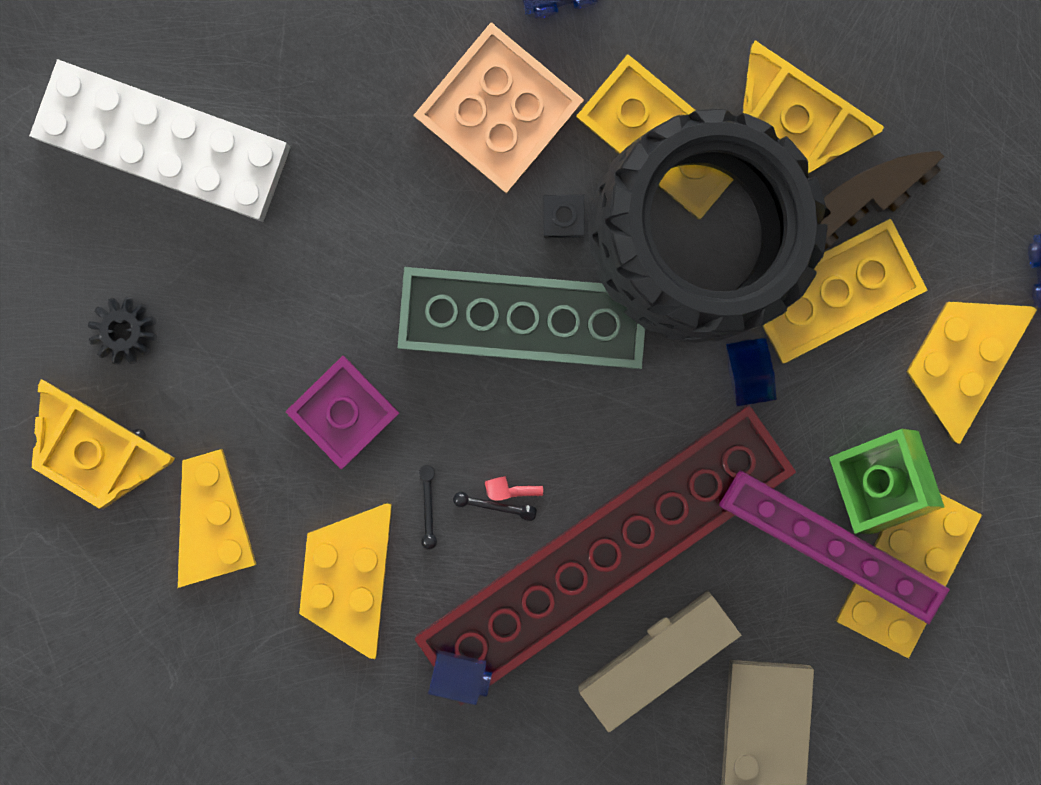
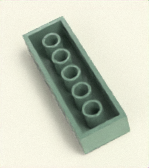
(516, 319)

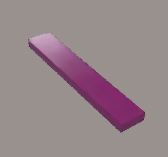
(834, 547)

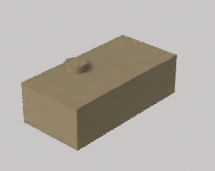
(658, 661)
(767, 723)

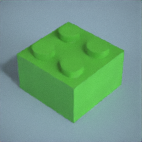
(886, 481)

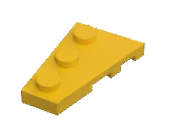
(211, 522)

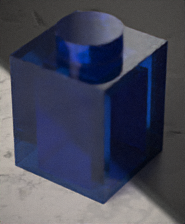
(751, 371)
(459, 678)

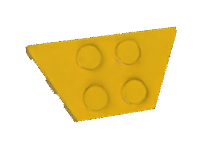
(803, 109)
(965, 359)
(89, 450)
(347, 578)

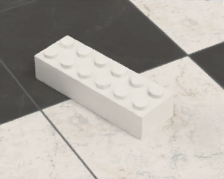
(160, 140)

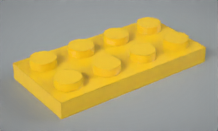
(632, 105)
(849, 289)
(926, 544)

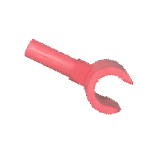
(499, 490)

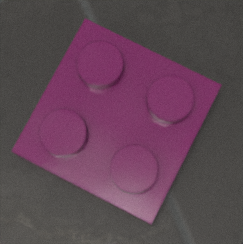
(342, 412)

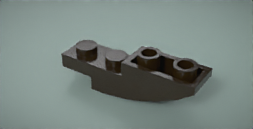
(880, 186)

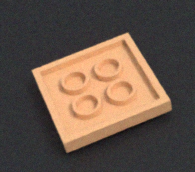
(498, 108)

